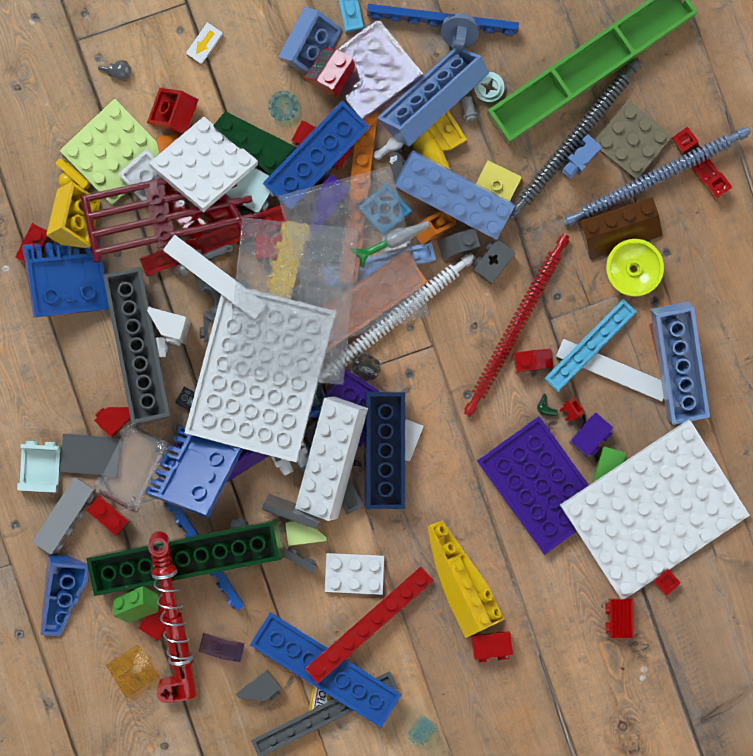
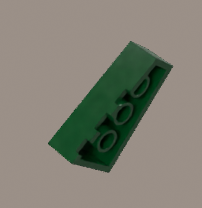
(263, 146)

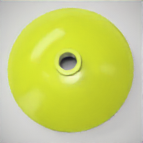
(645, 259)

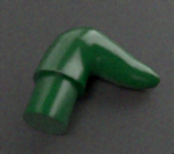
(544, 410)

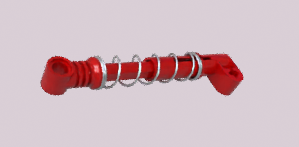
(174, 626)

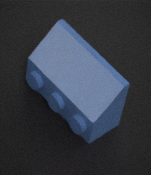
(308, 38)

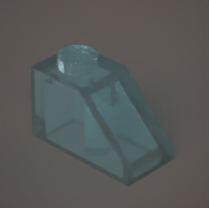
(421, 730)

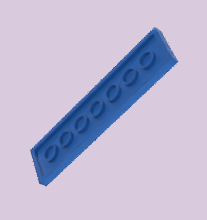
(345, 683)

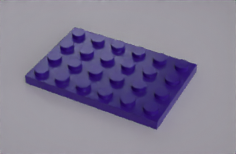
(534, 480)

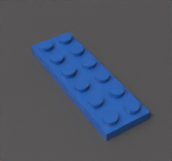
(318, 152)

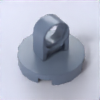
(460, 31)

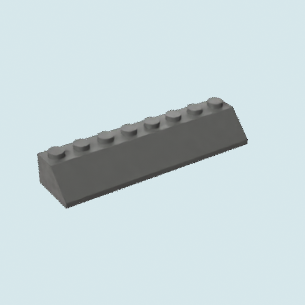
(136, 347)

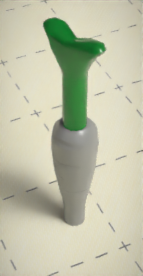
(392, 241)

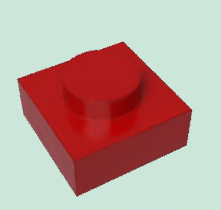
(667, 582)

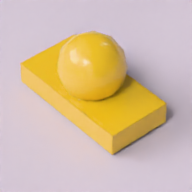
(71, 175)

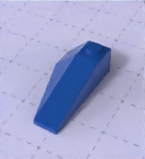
(63, 586)

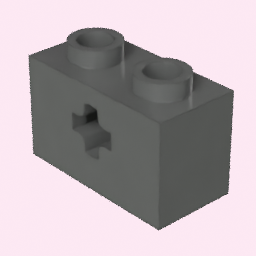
(491, 272)

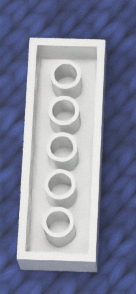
(331, 458)

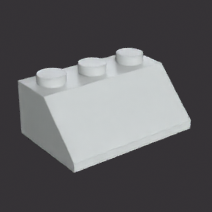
(171, 326)

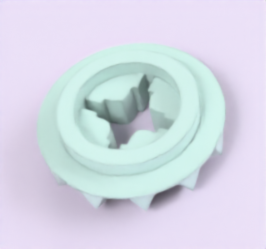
(492, 95)

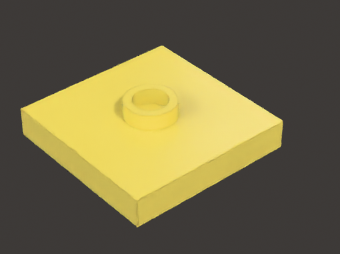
(499, 180)

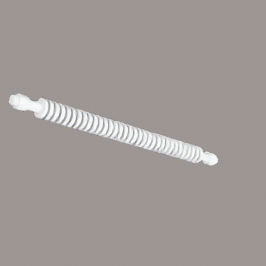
(438, 282)

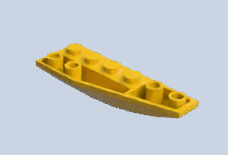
(462, 583)

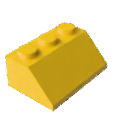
(67, 218)

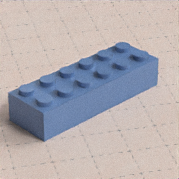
(454, 194)
(680, 362)

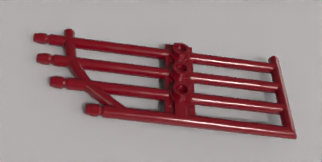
(160, 216)

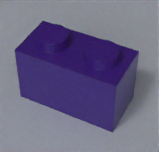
(591, 434)

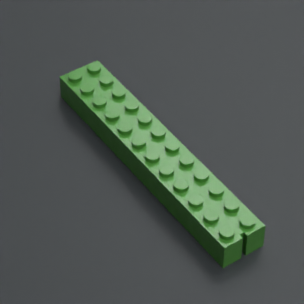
(588, 66)

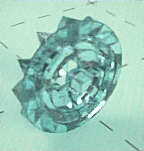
(275, 102)

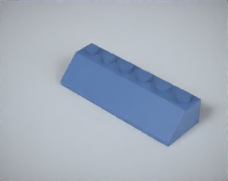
(433, 95)

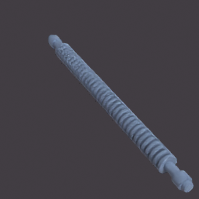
(695, 157)

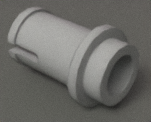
(468, 108)

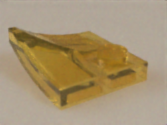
(132, 671)

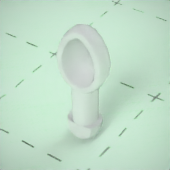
(392, 145)

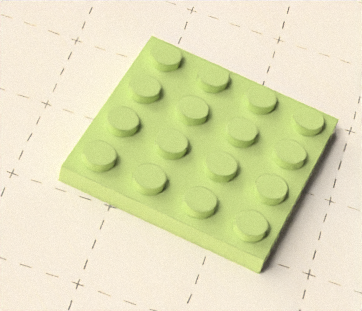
(108, 147)

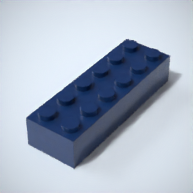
(384, 450)

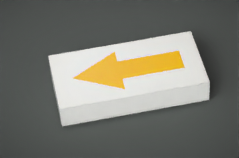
(204, 43)

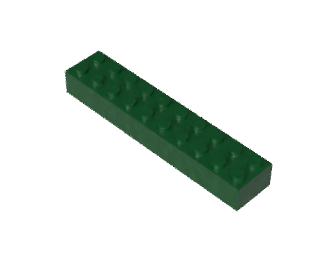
(190, 554)

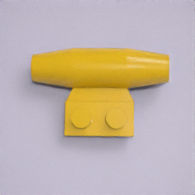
(440, 137)

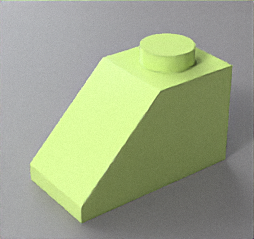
(302, 534)

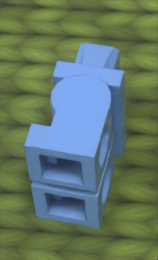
(582, 157)

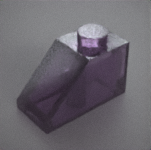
(221, 647)

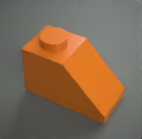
(439, 223)

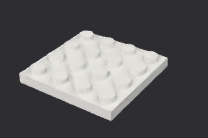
(203, 164)

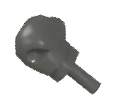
(119, 70)

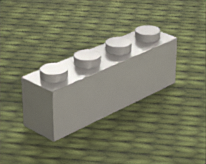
(64, 515)

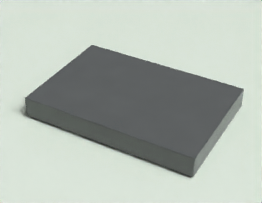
(86, 453)
(287, 510)

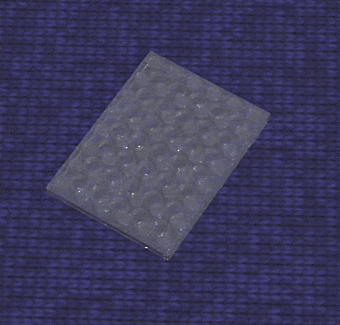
(389, 284)
(292, 301)

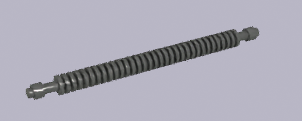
(575, 138)

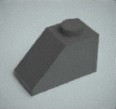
(459, 244)
(261, 688)

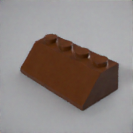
(610, 228)

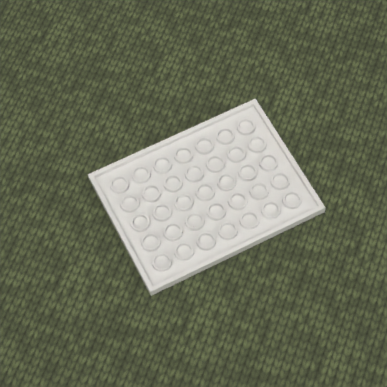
(245, 409)
(655, 509)

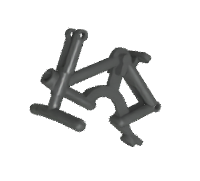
(208, 317)

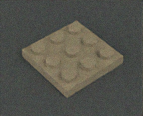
(632, 140)

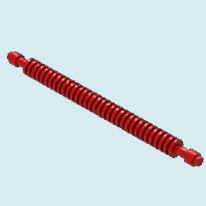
(550, 264)

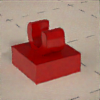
(573, 408)

